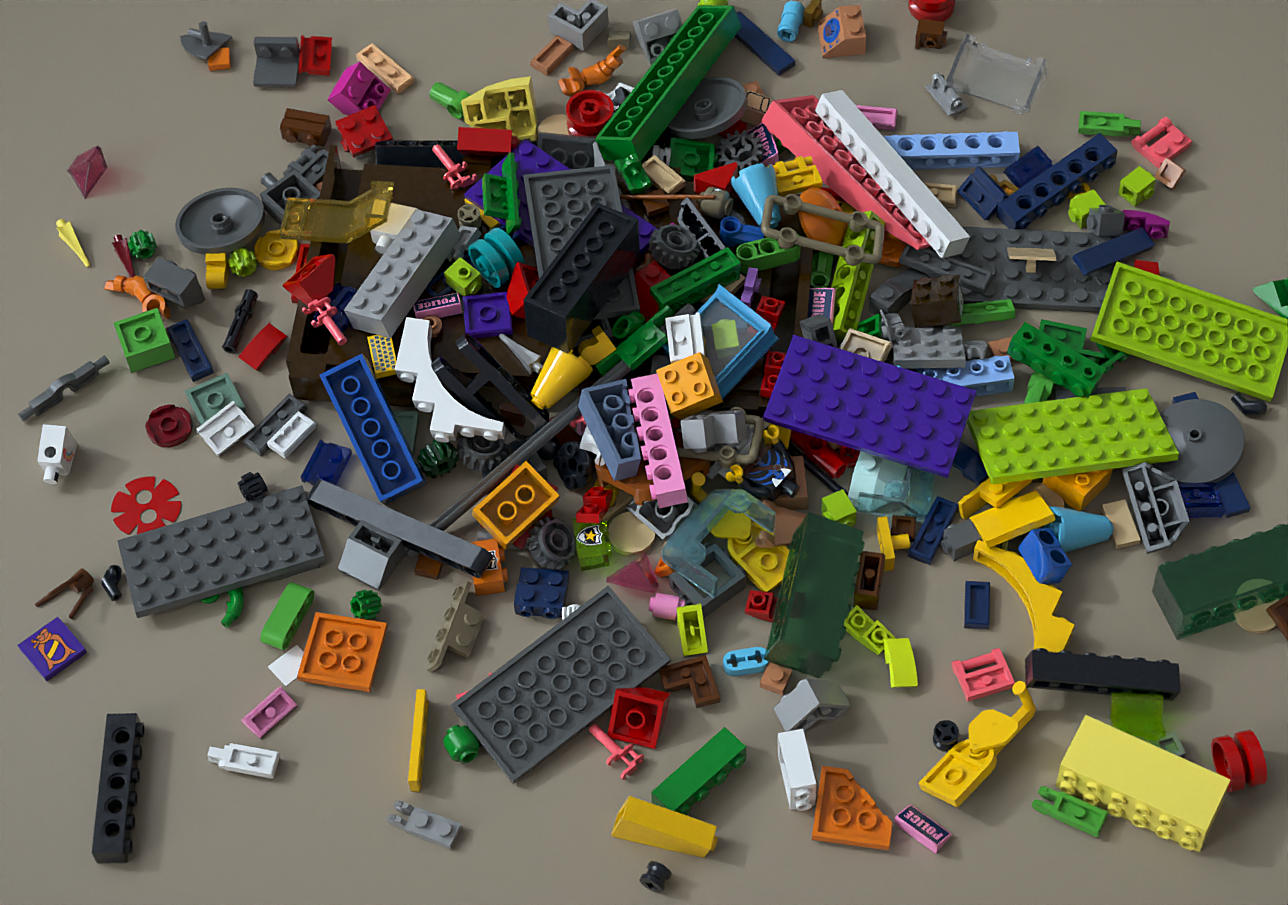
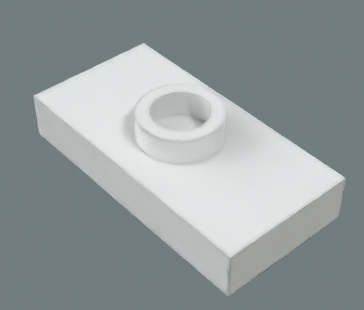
(291, 435)

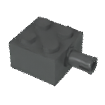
(278, 191)

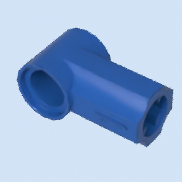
(734, 232)

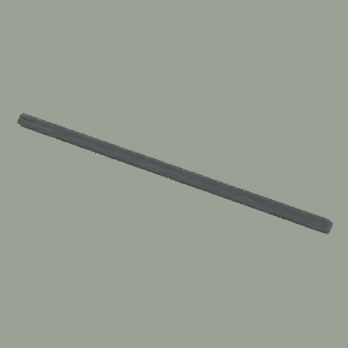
(529, 447)

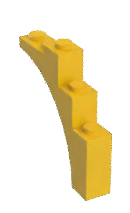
(1040, 599)

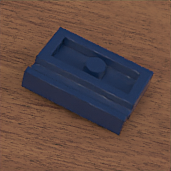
(982, 193)

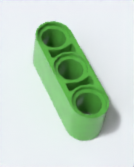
(765, 254)
(287, 616)

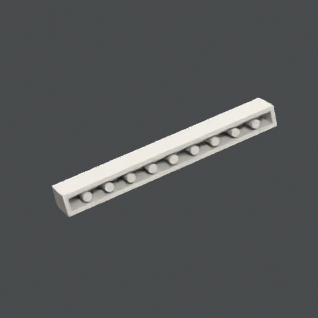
(892, 174)

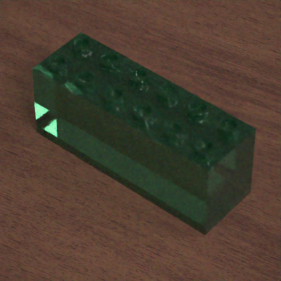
(1223, 580)
(815, 596)

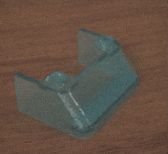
(901, 497)
(686, 553)

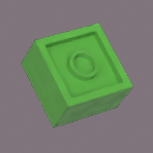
(144, 340)

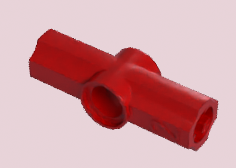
(825, 456)

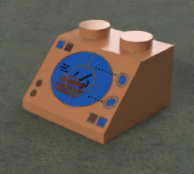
(842, 32)

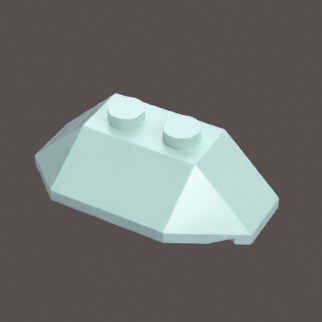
(872, 475)

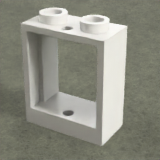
(797, 770)

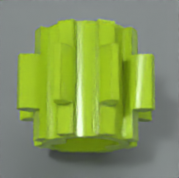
(242, 262)

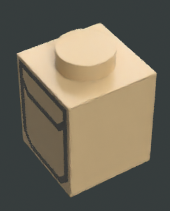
(756, 108)

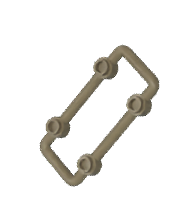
(788, 237)
(727, 455)

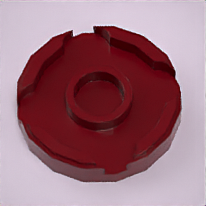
(169, 426)

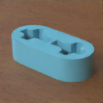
(745, 660)

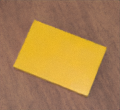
(1012, 519)

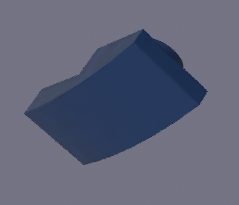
(970, 464)

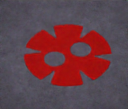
(127, 503)

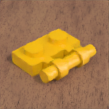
(799, 179)

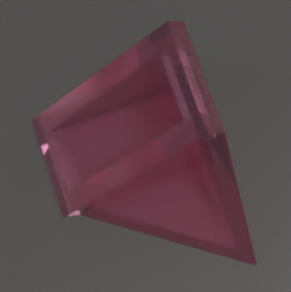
(88, 169)
(636, 575)

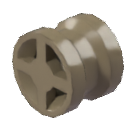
(472, 214)

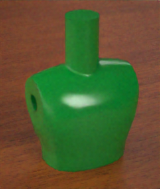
(627, 325)

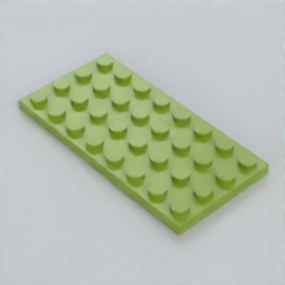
(1192, 331)
(1070, 436)

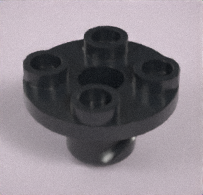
(574, 465)

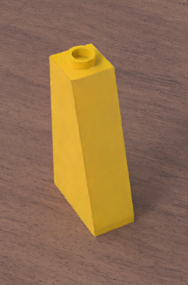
(663, 828)

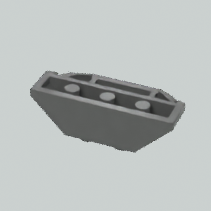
(1156, 506)

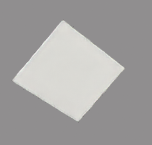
(287, 665)

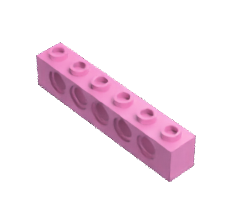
(652, 407)

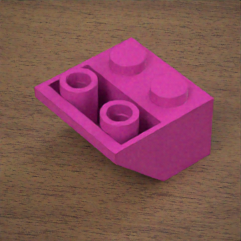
(358, 90)

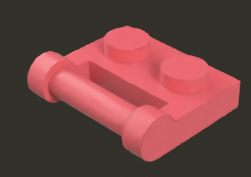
(1167, 147)
(983, 681)

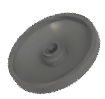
(710, 109)
(220, 221)
(1207, 441)

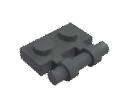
(316, 165)

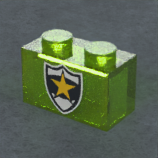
(591, 544)

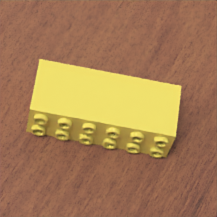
(1142, 783)

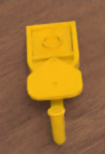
(762, 565)
(974, 759)

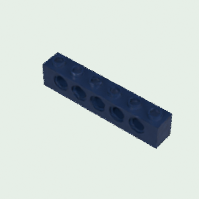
(1086, 161)

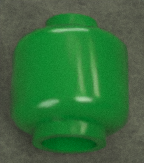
(461, 744)

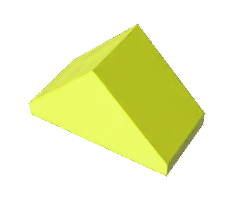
(691, 629)

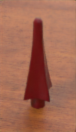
(123, 252)

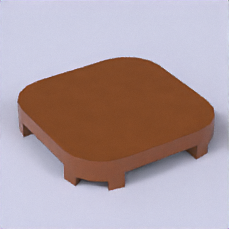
(639, 484)

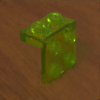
(1138, 715)

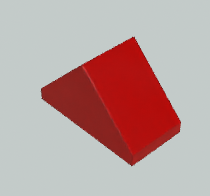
(717, 177)

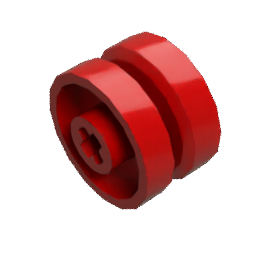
(931, 9)
(588, 113)
(1239, 760)

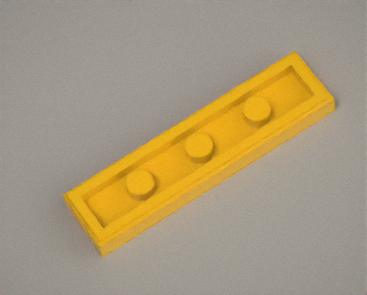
(418, 740)

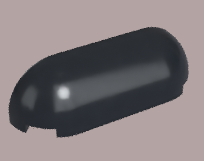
(695, 223)

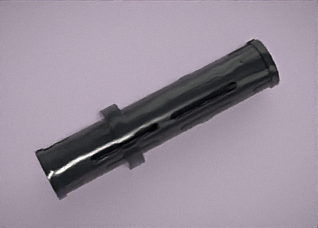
(243, 314)

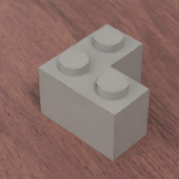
(579, 26)
(713, 428)
(811, 702)

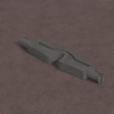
(54, 393)

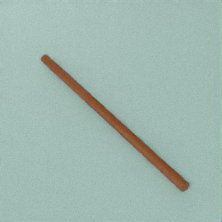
(666, 196)

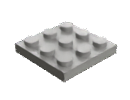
(930, 348)

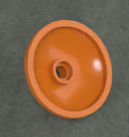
(820, 227)

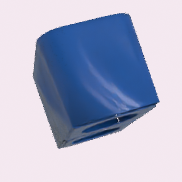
(1045, 556)

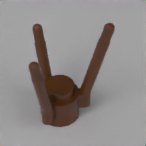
(78, 582)

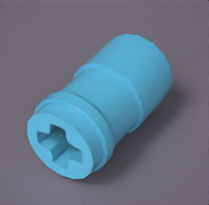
(790, 21)

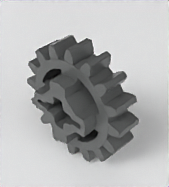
(740, 150)

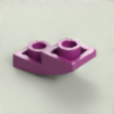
(1154, 225)

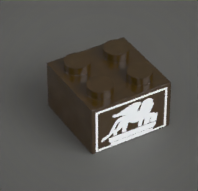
(937, 301)

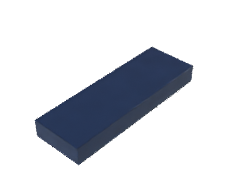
(190, 350)
(932, 530)

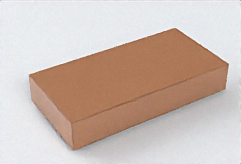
(552, 55)

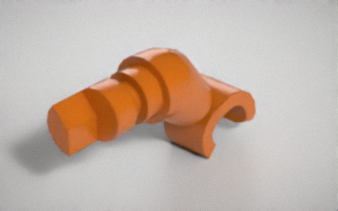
(593, 74)
(137, 288)

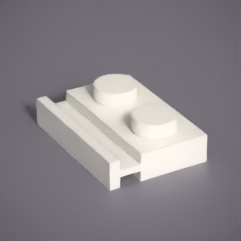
(684, 336)
(225, 428)

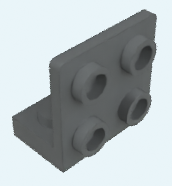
(276, 61)

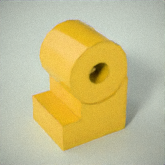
(217, 270)
(596, 348)

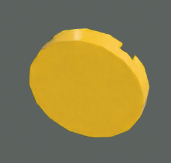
(275, 252)

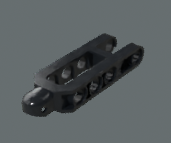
(492, 370)

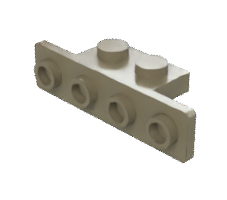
(458, 630)

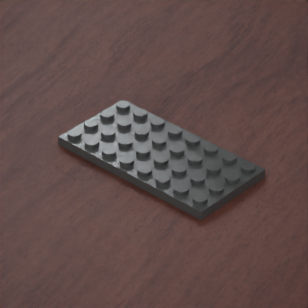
(557, 208)
(1054, 284)
(220, 551)
(560, 684)

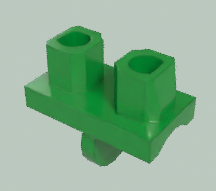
(633, 174)

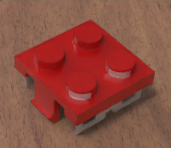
(362, 131)

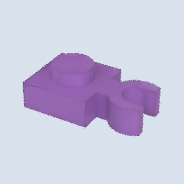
(751, 285)

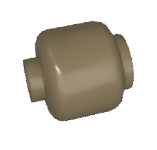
(717, 207)

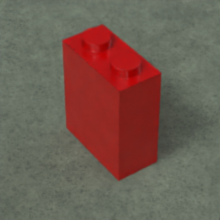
(486, 141)

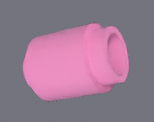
(665, 606)

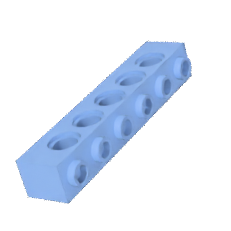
(957, 150)

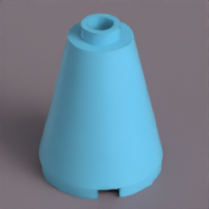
(754, 187)
(1078, 528)

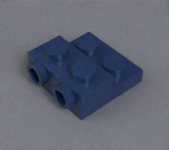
(541, 592)

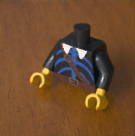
(769, 473)

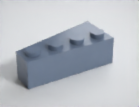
(612, 427)

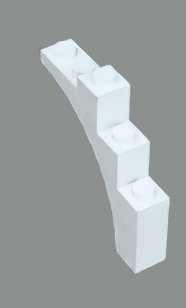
(448, 415)

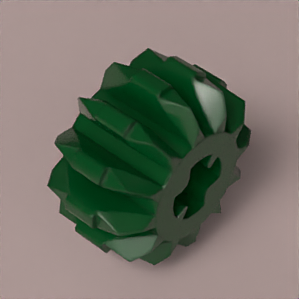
(437, 458)

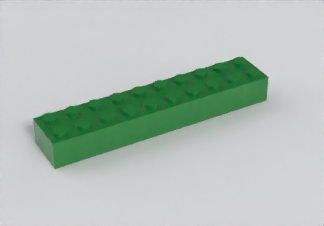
(668, 82)

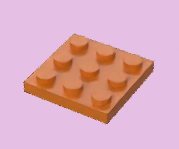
(342, 652)

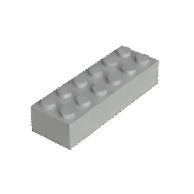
(402, 273)

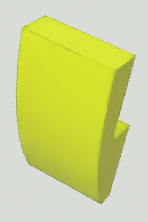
(866, 631)
(901, 662)

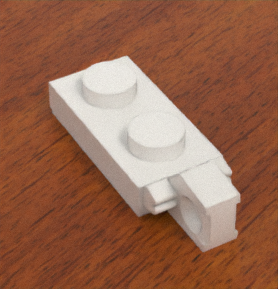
(245, 760)

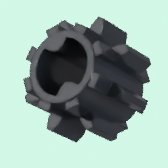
(252, 486)

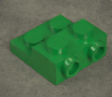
(692, 157)

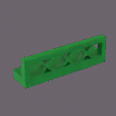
(696, 281)

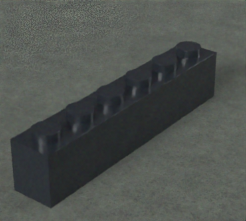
(1101, 674)

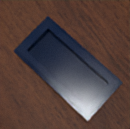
(977, 605)

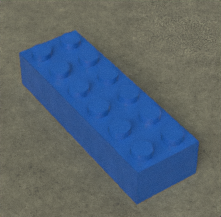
(373, 429)

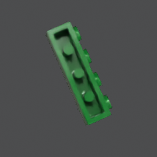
(1055, 361)
(700, 773)

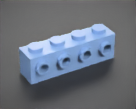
(984, 375)

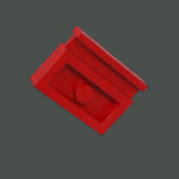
(315, 55)

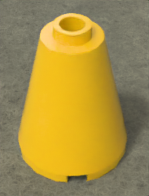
(558, 377)

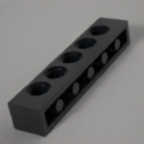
(116, 848)

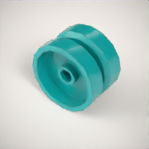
(495, 256)

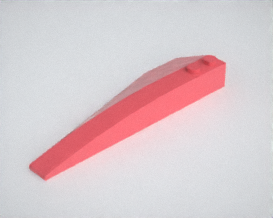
(808, 135)

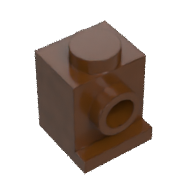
(930, 34)

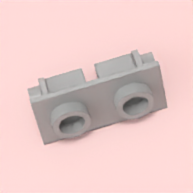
(945, 95)
(892, 326)

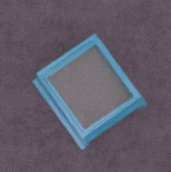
(732, 338)

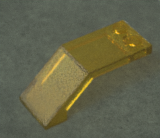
(336, 219)

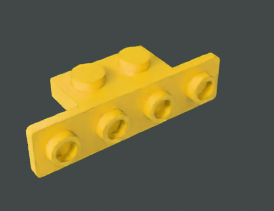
(989, 493)

